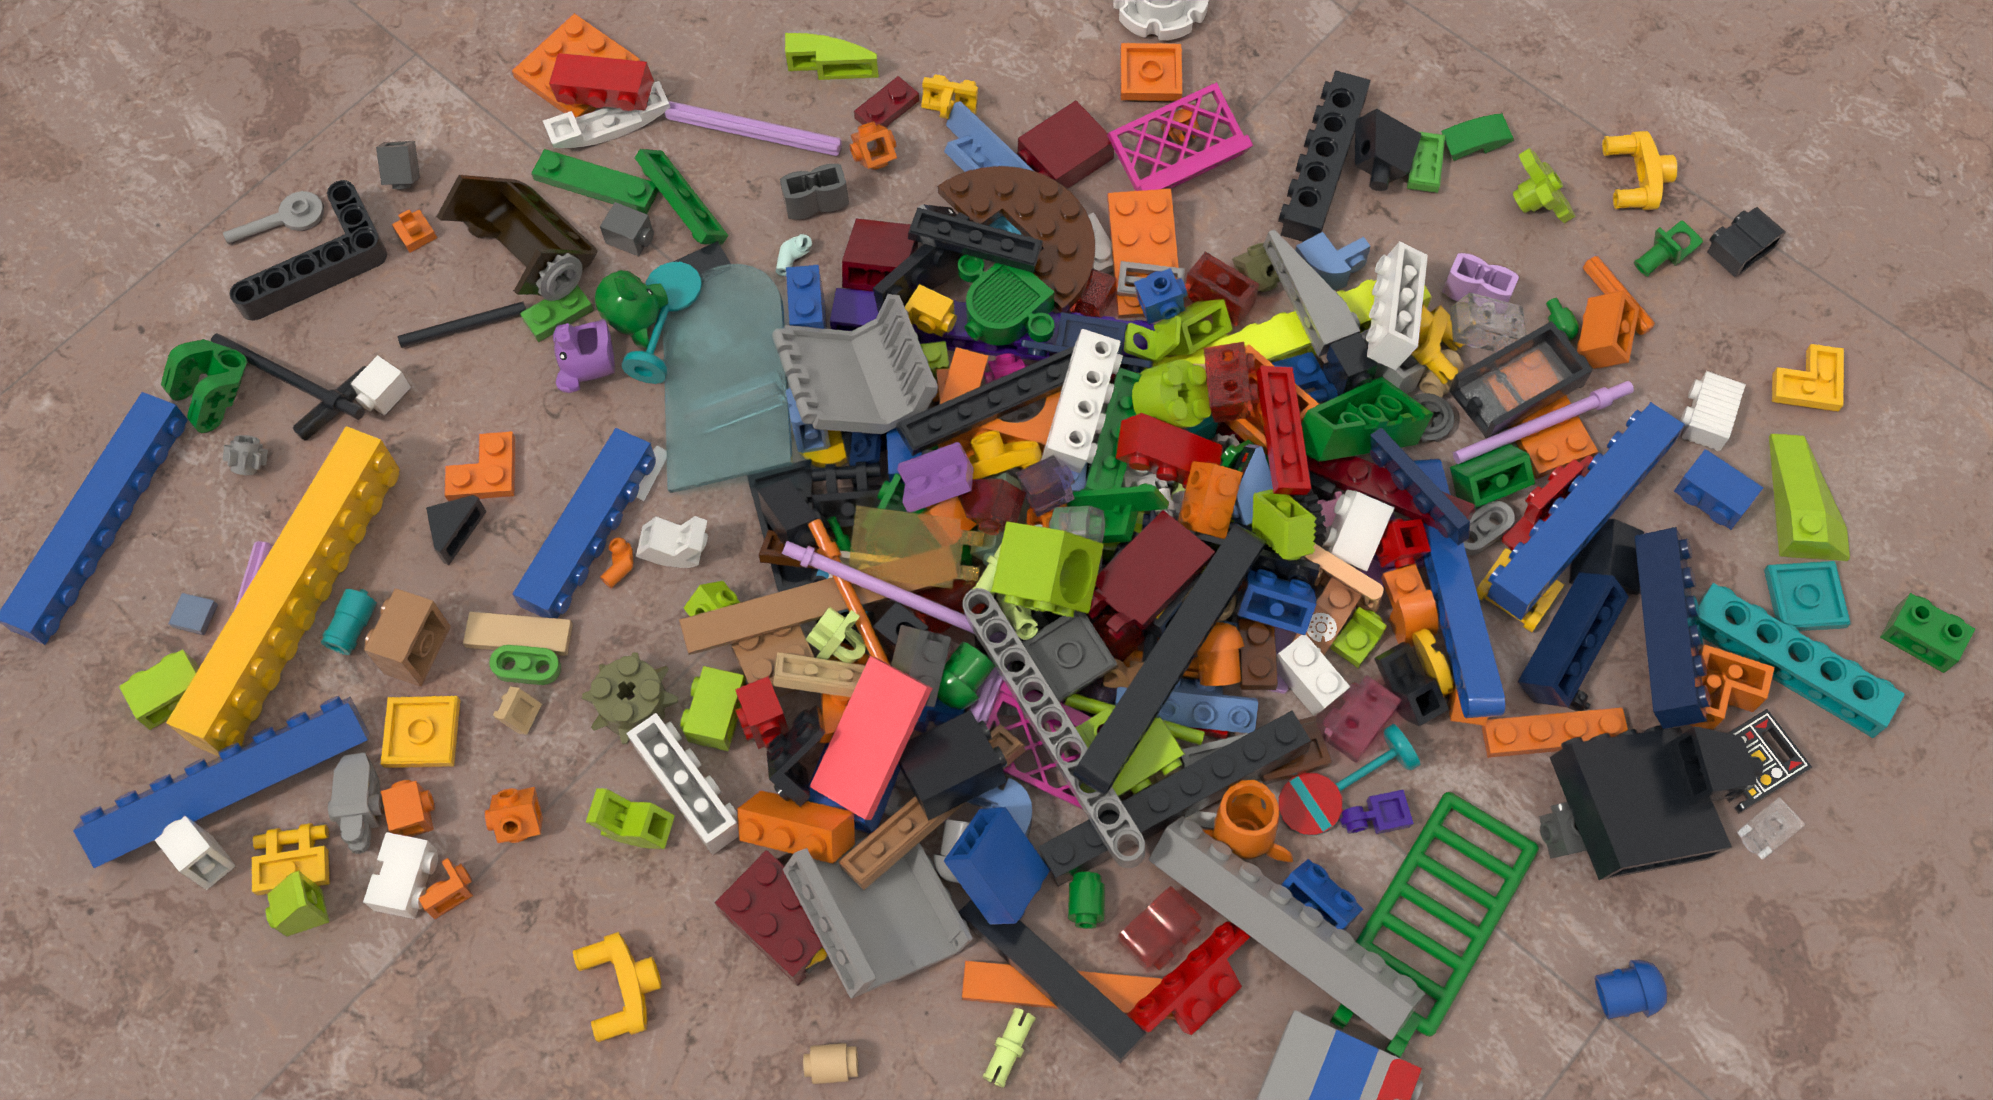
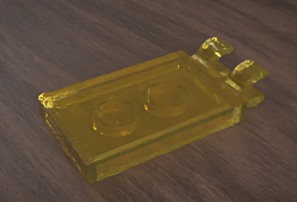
(911, 547)

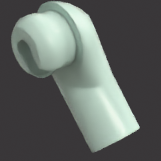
(791, 251)

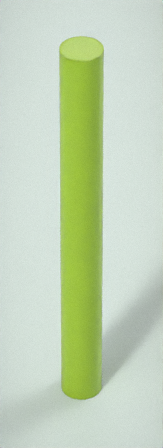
(1094, 706)

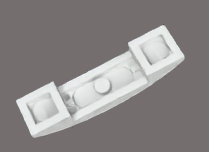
(604, 124)

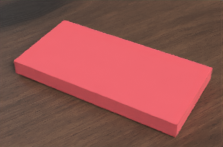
(870, 737)

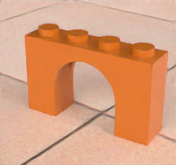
(967, 374)

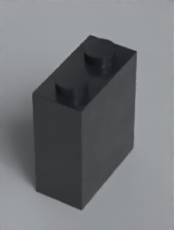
(952, 764)

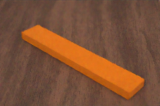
(1007, 986)

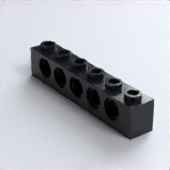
(1341, 108)

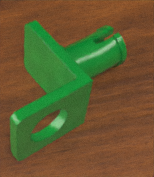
(1667, 248)

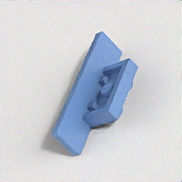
(977, 143)
(1206, 708)

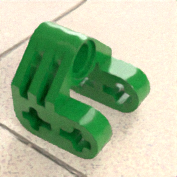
(213, 393)

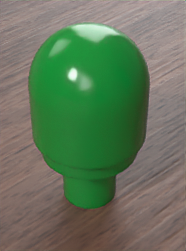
(1563, 318)

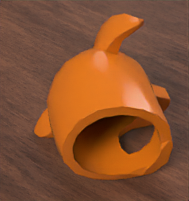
(1246, 824)

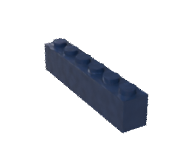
(1671, 628)

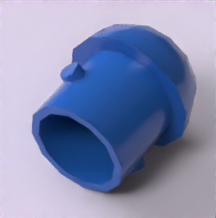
(1632, 990)

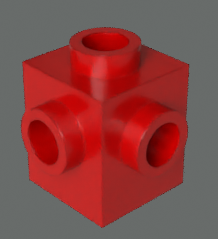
(1402, 543)

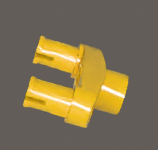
(1650, 168)
(1434, 328)
(994, 456)
(634, 981)

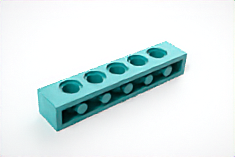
(1836, 696)

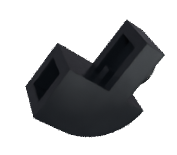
(1403, 677)

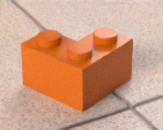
(1732, 682)

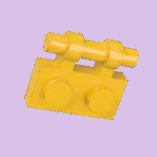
(276, 865)

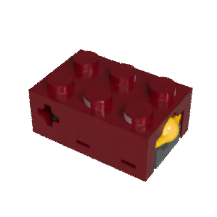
(772, 919)

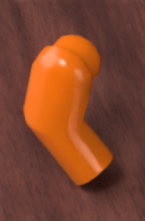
(621, 562)

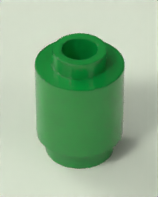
(1086, 900)

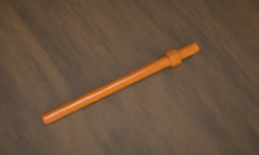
(831, 550)

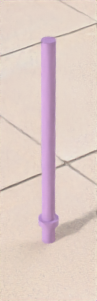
(811, 558)

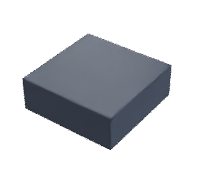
(193, 614)

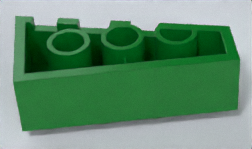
(1347, 421)

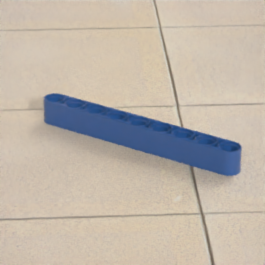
(1461, 617)

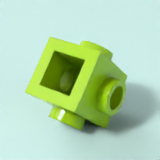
(710, 597)

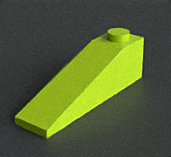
(1804, 507)

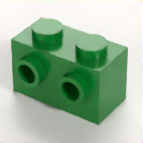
(1492, 475)
(1927, 632)

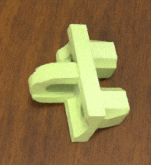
(830, 633)

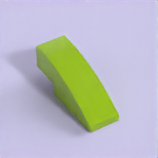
(829, 56)

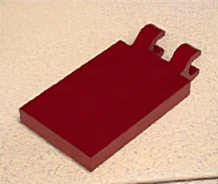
(1149, 574)

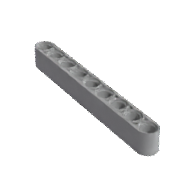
(1046, 709)

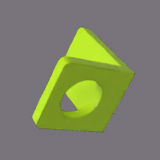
(1159, 342)

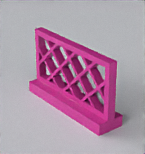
(1198, 162)
(1076, 718)

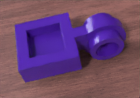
(1386, 811)

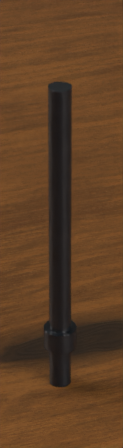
(331, 398)

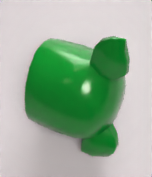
(630, 304)

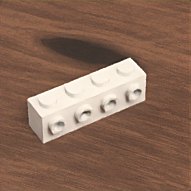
(1397, 305)
(1081, 400)
(684, 783)

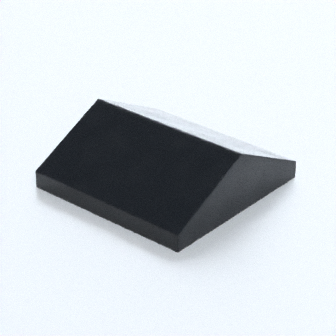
(1611, 553)

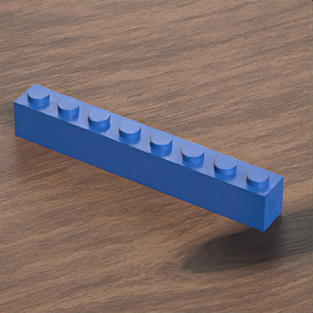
(1584, 511)
(92, 519)
(222, 781)

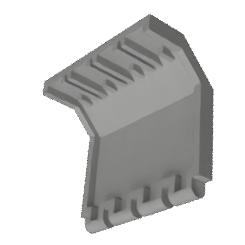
(860, 376)

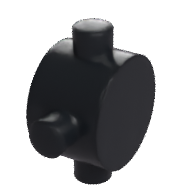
(1580, 702)

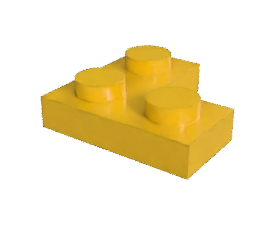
(1816, 387)

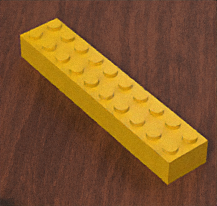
(285, 594)

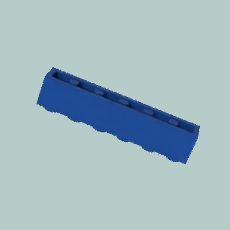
(585, 525)

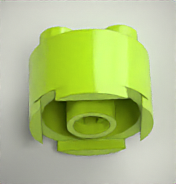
(1173, 393)

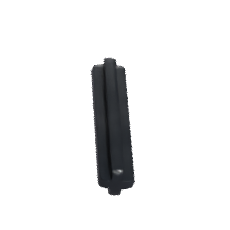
(320, 414)

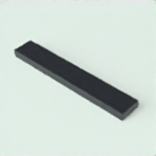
(985, 403)
(1059, 983)

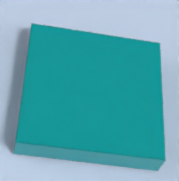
(1807, 595)

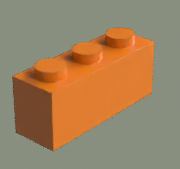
(789, 828)

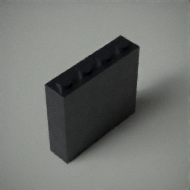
(1635, 803)

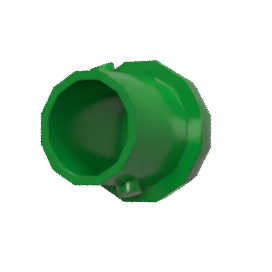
(963, 677)

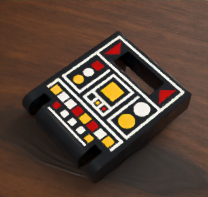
(1775, 772)

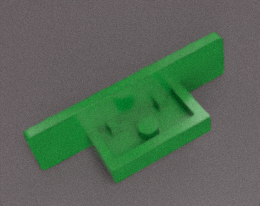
(1121, 507)

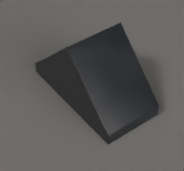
(453, 524)

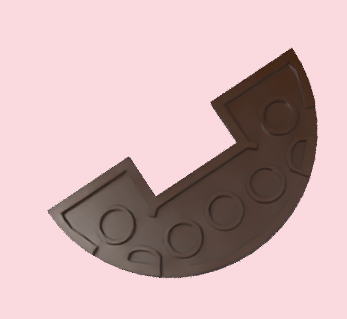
(1039, 211)

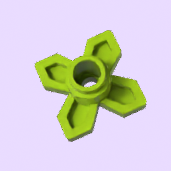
(1541, 188)

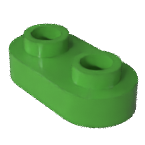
(527, 664)

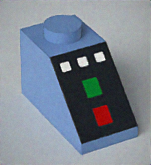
(1255, 478)

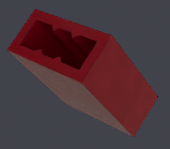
(1066, 146)
(874, 252)

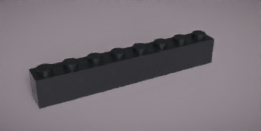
(1180, 794)

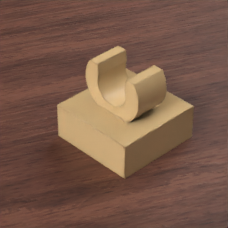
(517, 710)

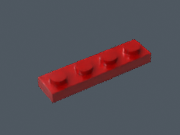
(1283, 430)

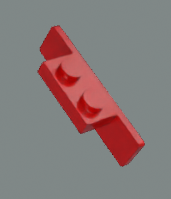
(1542, 499)
(1196, 985)

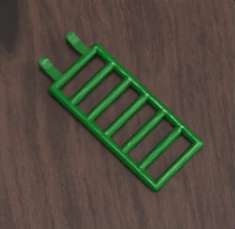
(1478, 934)

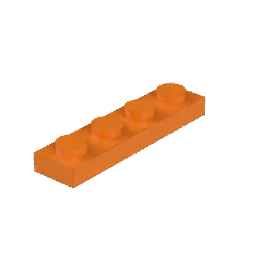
(1548, 731)

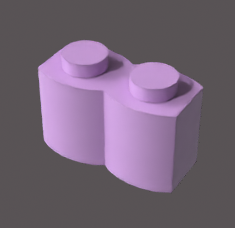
(1478, 277)

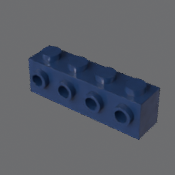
(1573, 639)

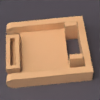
(1338, 569)

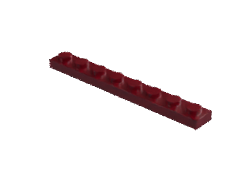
(1369, 479)

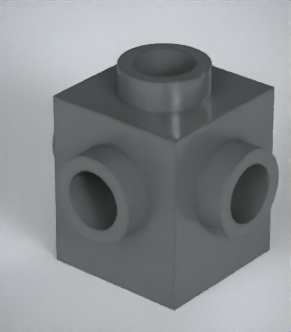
(1561, 832)

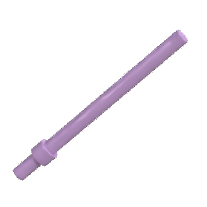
(1597, 400)

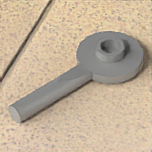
(297, 211)

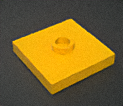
(420, 731)

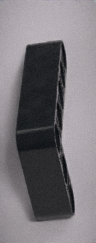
(318, 267)

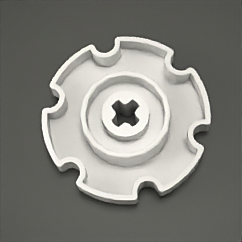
(1161, 17)

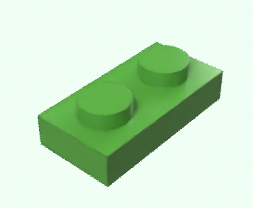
(547, 314)

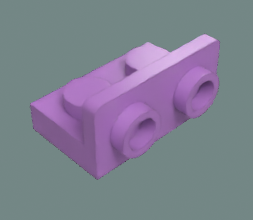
(935, 477)

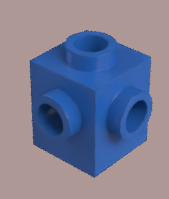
(1160, 295)

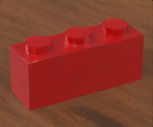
(601, 82)
(1163, 448)

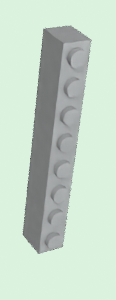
(1287, 927)

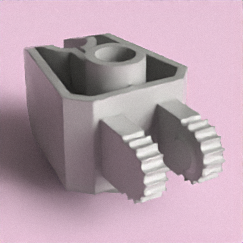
(356, 801)

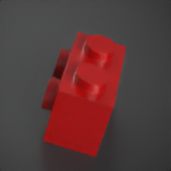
(760, 712)

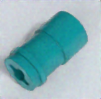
(349, 620)

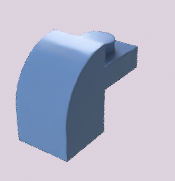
(1334, 264)
(1014, 798)

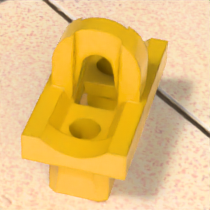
(939, 92)

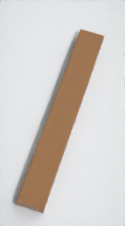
(773, 613)

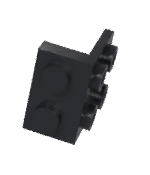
(786, 750)

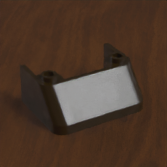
(519, 221)

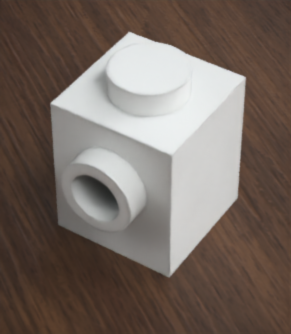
(380, 386)

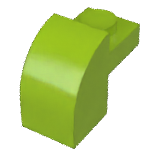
(629, 822)

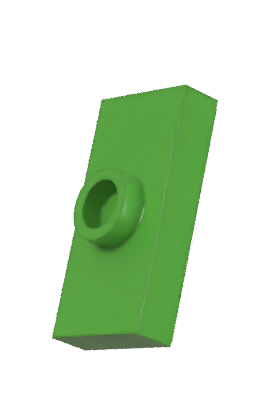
(1427, 163)

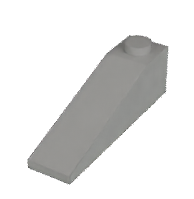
(1317, 305)

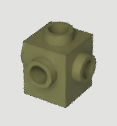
(1258, 267)

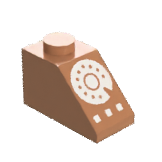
(1330, 614)

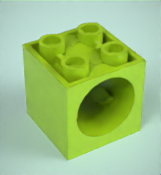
(1047, 569)

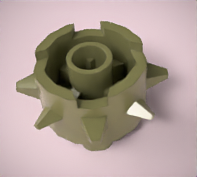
(616, 683)

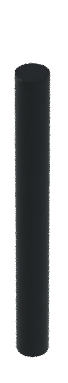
(461, 324)

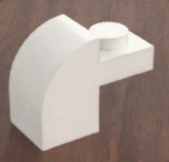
(673, 543)

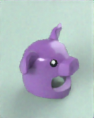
(582, 354)

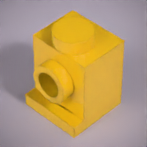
(931, 311)

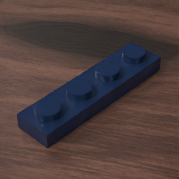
(1425, 493)

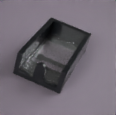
(1520, 379)

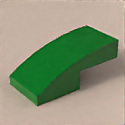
(1476, 134)

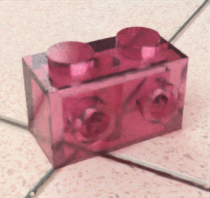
(1360, 718)

